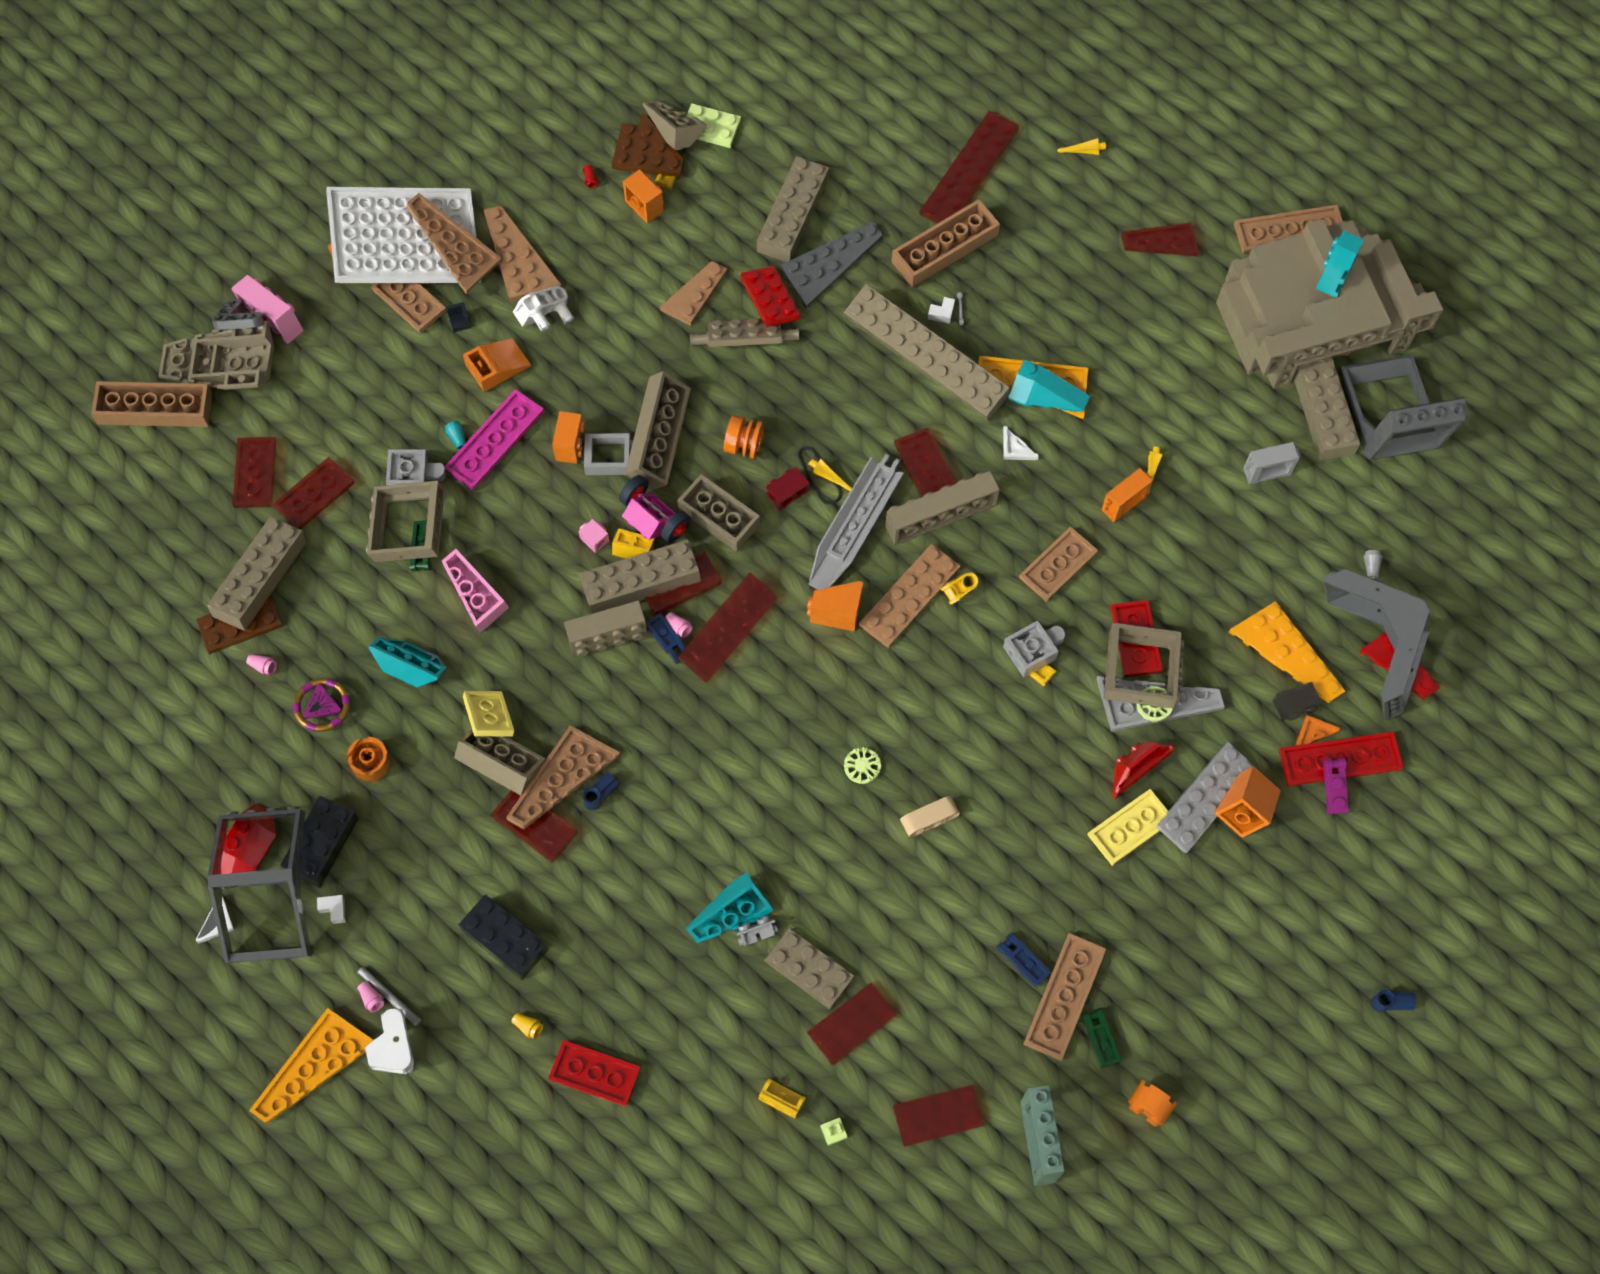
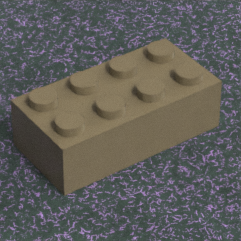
(719, 512)
(606, 629)
(499, 760)

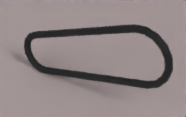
(804, 467)

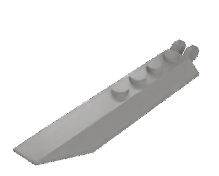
(854, 521)

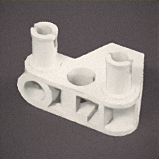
(537, 304)
(384, 1053)

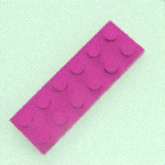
(494, 439)

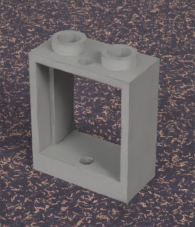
(606, 439)
(1271, 463)

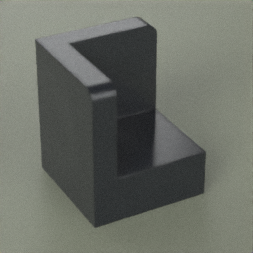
(458, 317)

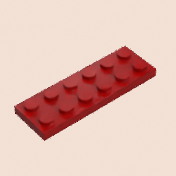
(1362, 754)

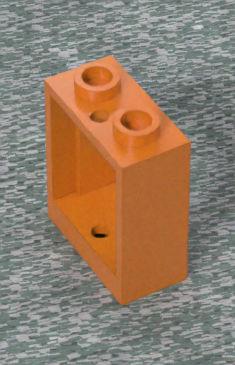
(1127, 495)

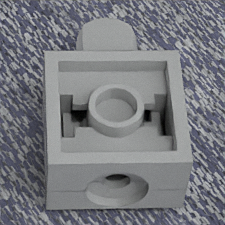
(412, 467)
(1033, 647)

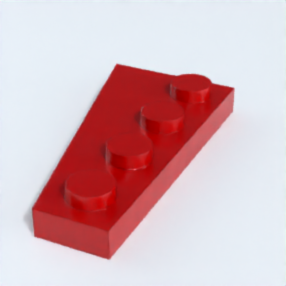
(1382, 652)

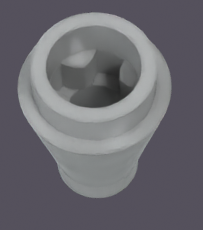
(1372, 563)

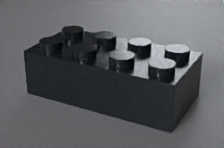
(323, 839)
(503, 937)

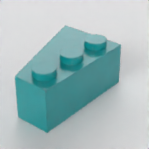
(1339, 263)

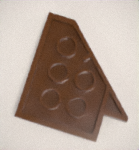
(646, 150)

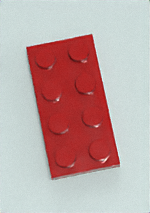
(770, 296)
(1136, 658)
(594, 1073)

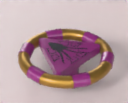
(321, 705)

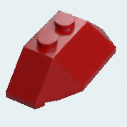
(1138, 763)
(247, 844)

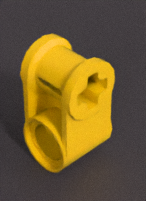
(957, 589)

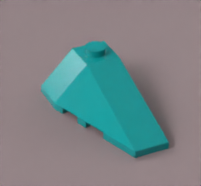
(1042, 388)
(733, 907)

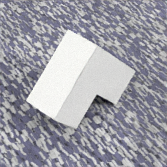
(942, 313)
(334, 905)

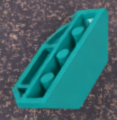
(407, 661)

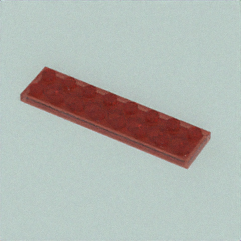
(970, 168)

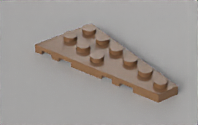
(461, 251)
(520, 264)
(568, 767)

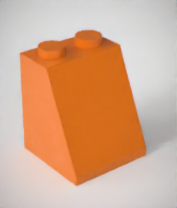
(836, 606)
(1249, 802)

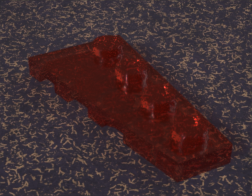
(1170, 239)

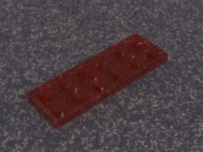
(727, 627)

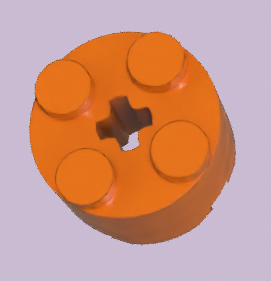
(378, 756)
(1151, 1103)

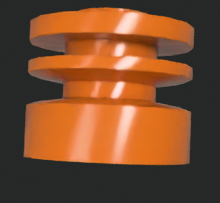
(743, 437)

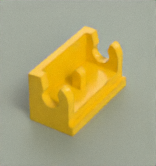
(629, 544)
(781, 1098)

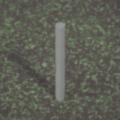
(389, 996)

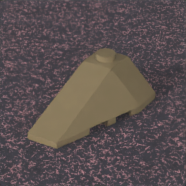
(674, 126)

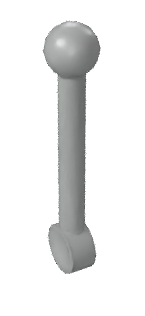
(960, 295)

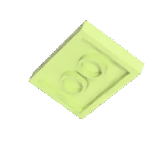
(720, 125)

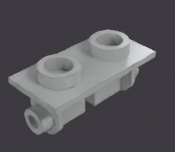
(748, 932)

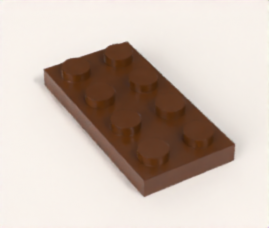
(222, 635)

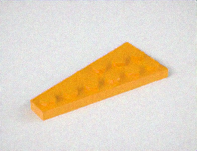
(1007, 370)
(1285, 647)
(321, 1055)

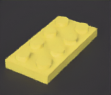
(1129, 827)

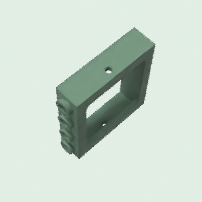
(1041, 1136)

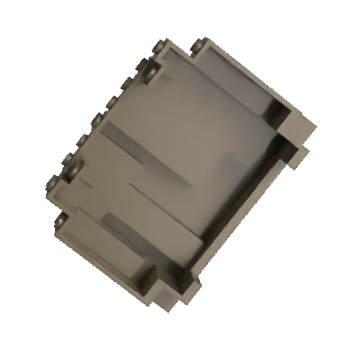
(1287, 322)

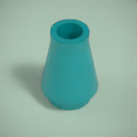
(455, 433)

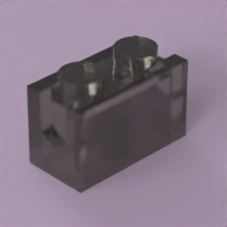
(1297, 701)

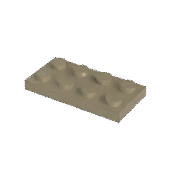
(809, 968)

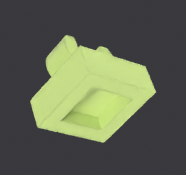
(833, 1131)

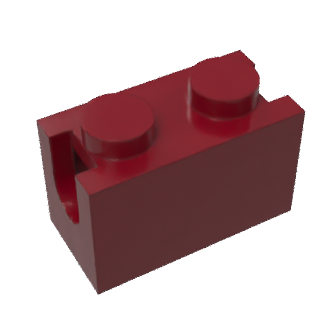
(787, 488)

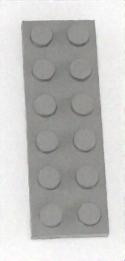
(1197, 805)

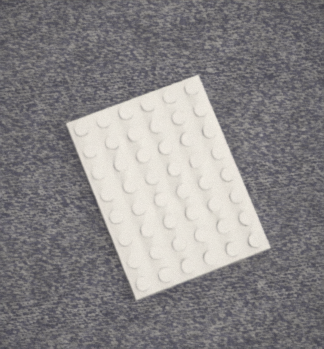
(381, 241)

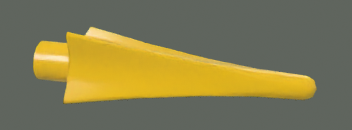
(1089, 147)
(1153, 462)
(823, 470)

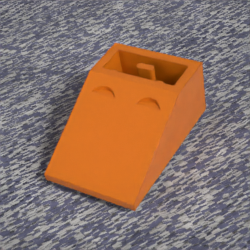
(495, 362)

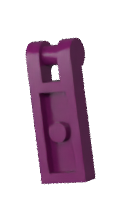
(1335, 786)

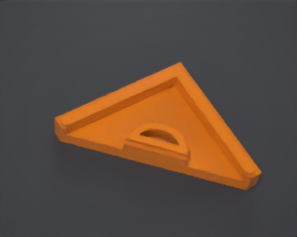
(1315, 730)

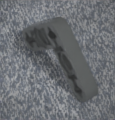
(231, 317)

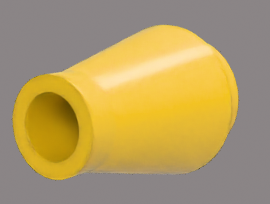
(529, 1026)

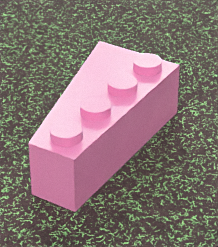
(272, 307)
(477, 595)

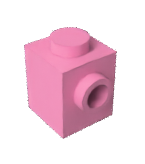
(594, 535)

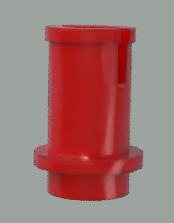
(591, 180)

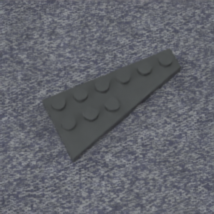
(823, 266)

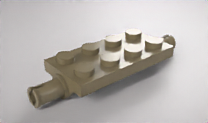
(742, 333)

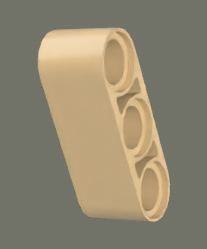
(929, 816)

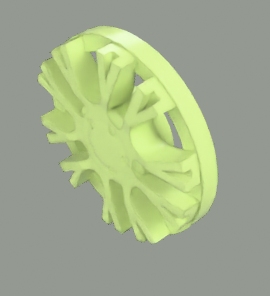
(1155, 709)
(862, 765)

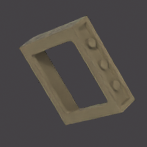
(405, 492)
(1148, 637)

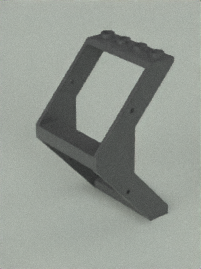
(1405, 428)
(1403, 619)
(220, 881)

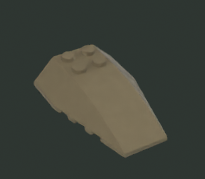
(221, 358)

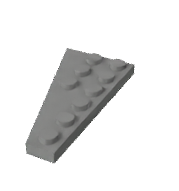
(1126, 715)

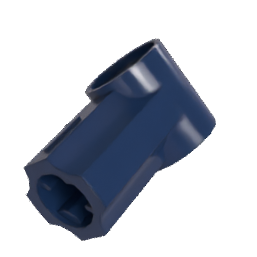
(600, 790)
(1394, 1001)

